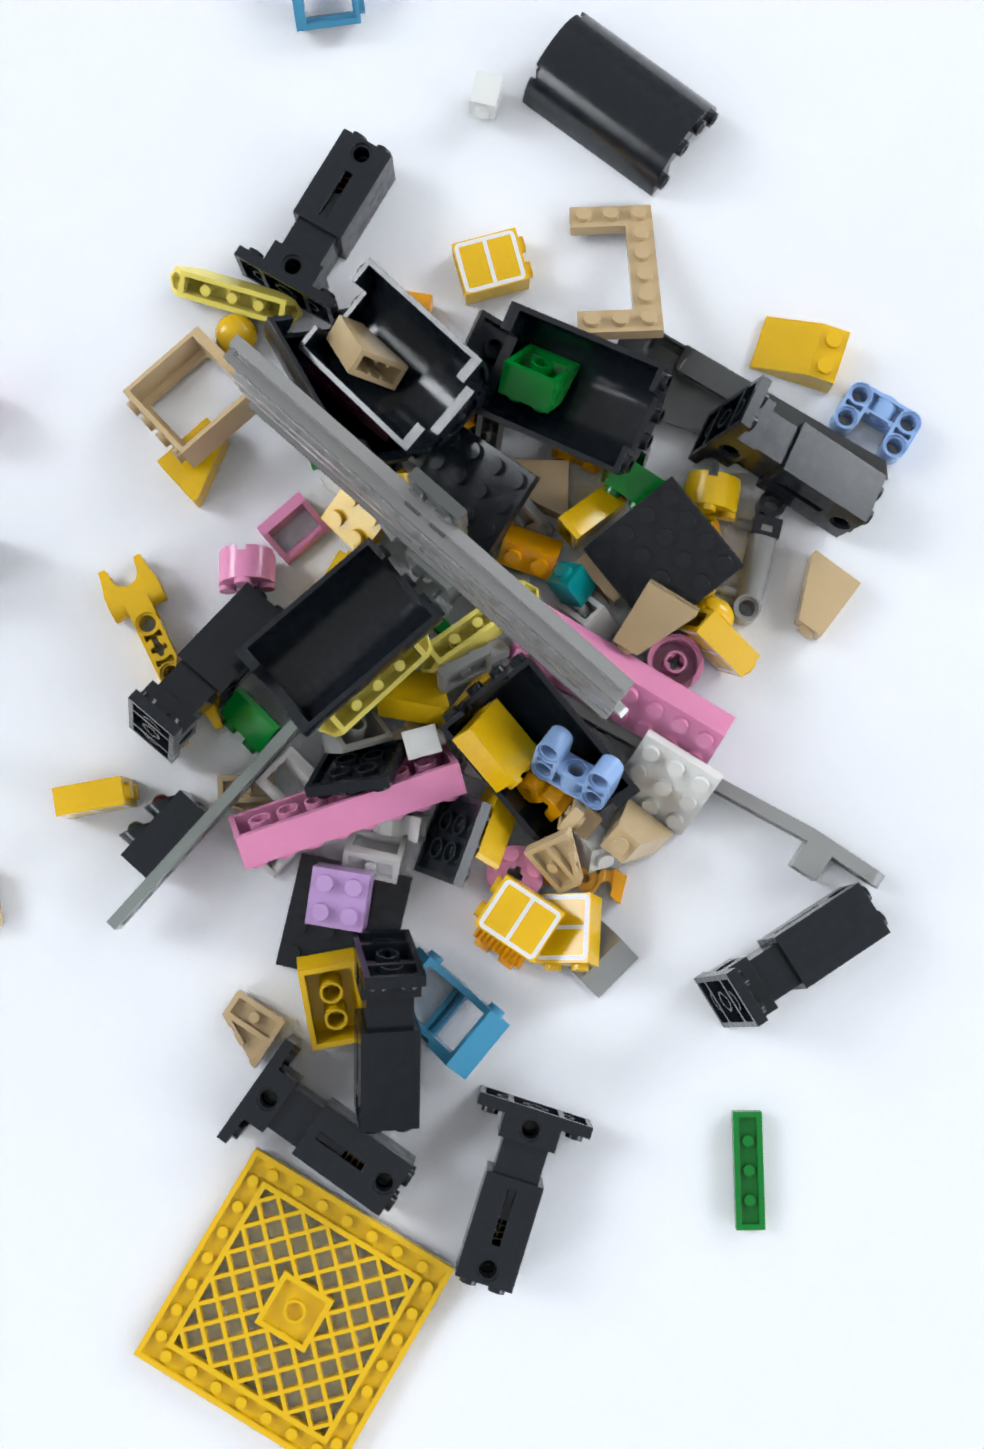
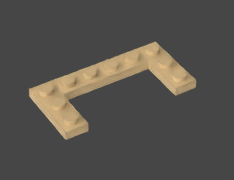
(646, 315)

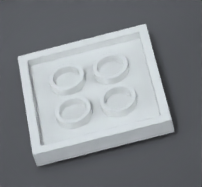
(670, 781)

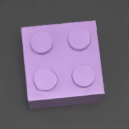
(339, 897)

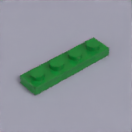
(748, 1170)

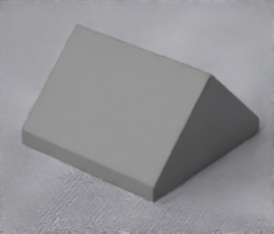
(365, 733)
(613, 962)

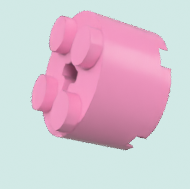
(249, 565)
(680, 648)
(514, 857)

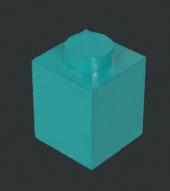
(571, 584)

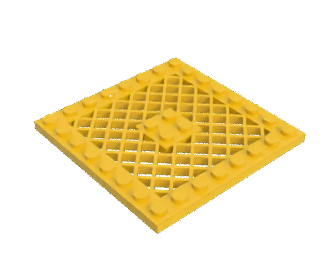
(293, 1309)

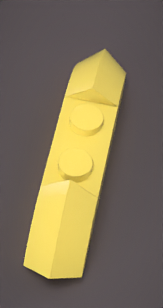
(232, 294)
(463, 636)
(377, 690)

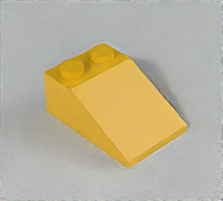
(800, 352)

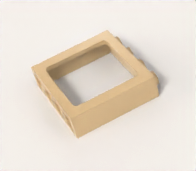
(165, 375)

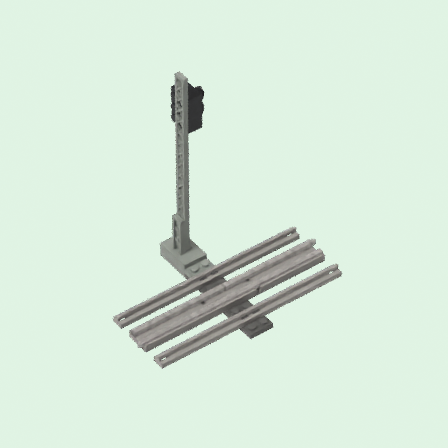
(437, 555)

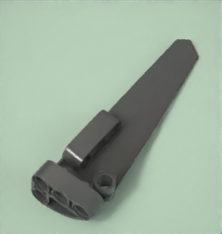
(704, 384)

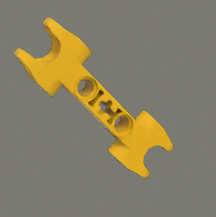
(139, 604)

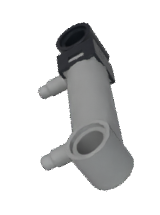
(762, 537)

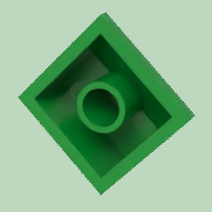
(537, 378)
(633, 486)
(250, 720)

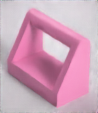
(283, 517)

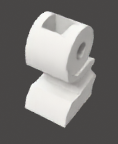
(412, 825)

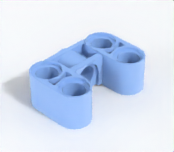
(882, 414)
(573, 775)

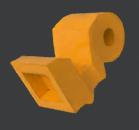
(539, 791)
(593, 880)

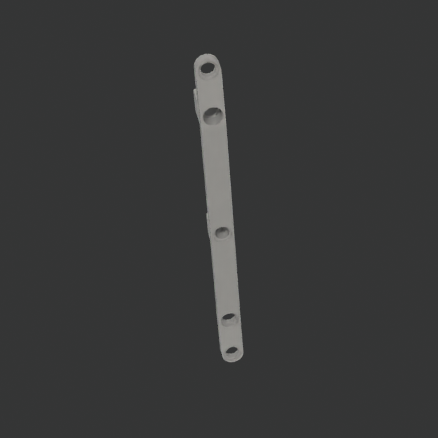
(815, 848)

